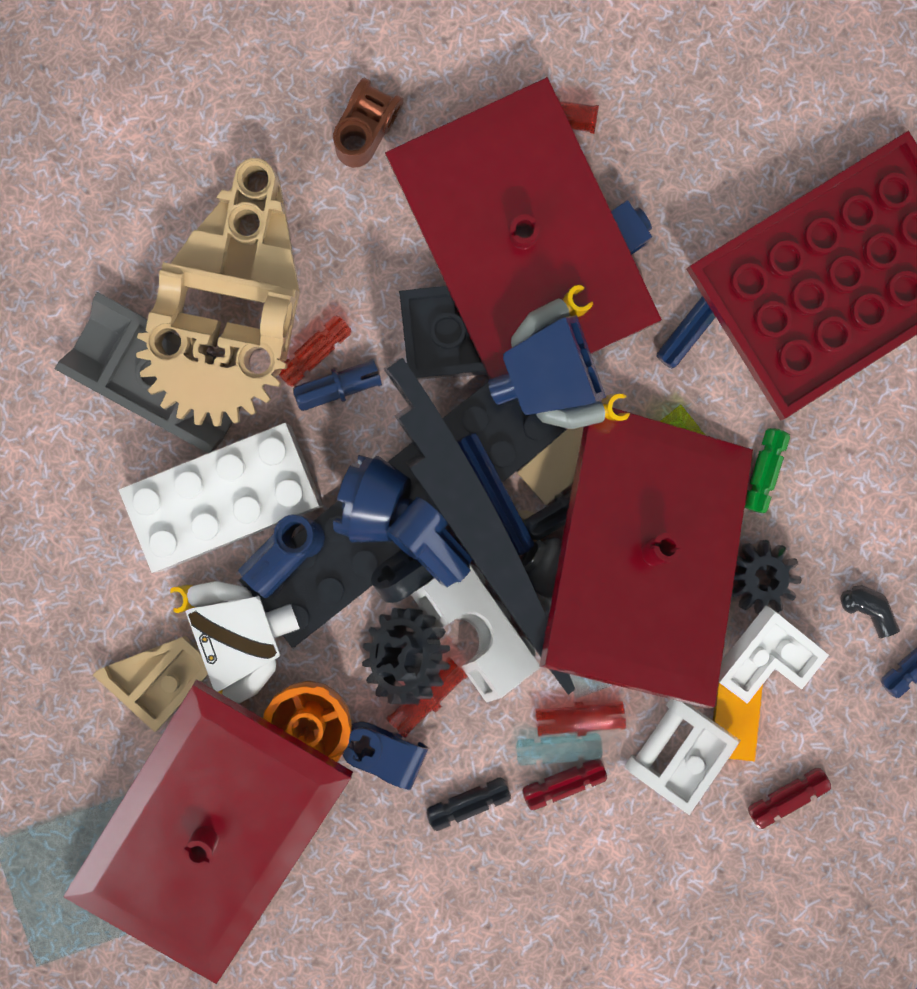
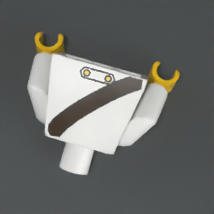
(235, 635)

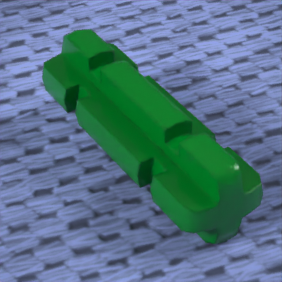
(766, 470)

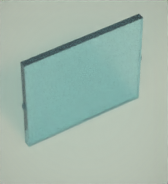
(39, 872)

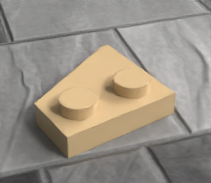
(155, 680)

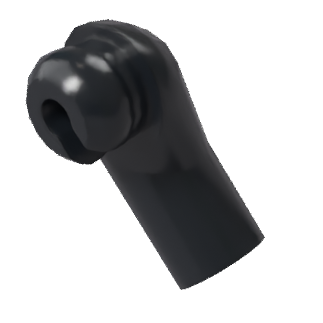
(872, 604)

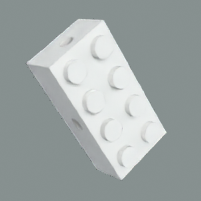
(220, 497)

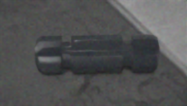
(468, 804)

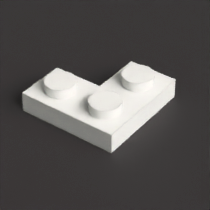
(768, 646)

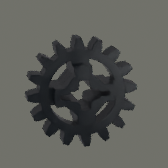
(406, 656)

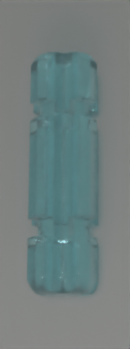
(559, 749)

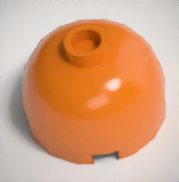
(312, 715)

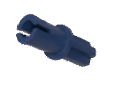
(336, 385)

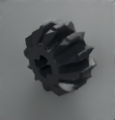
(777, 572)

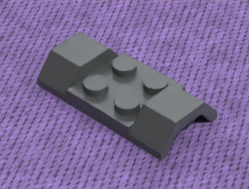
(108, 365)

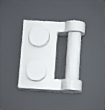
(694, 763)

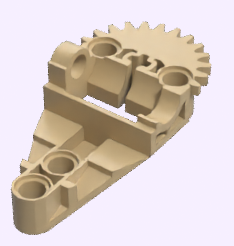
(235, 266)

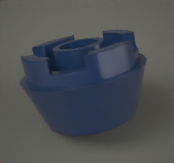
(371, 500)

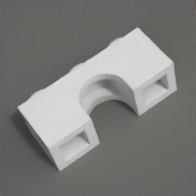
(502, 654)

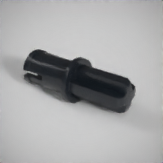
(549, 518)

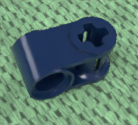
(390, 756)

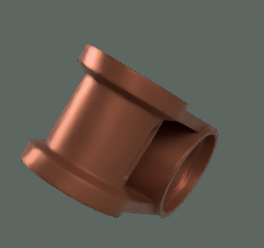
(369, 116)

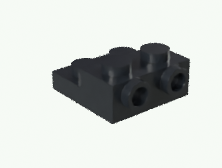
(436, 335)

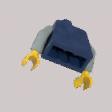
(554, 369)

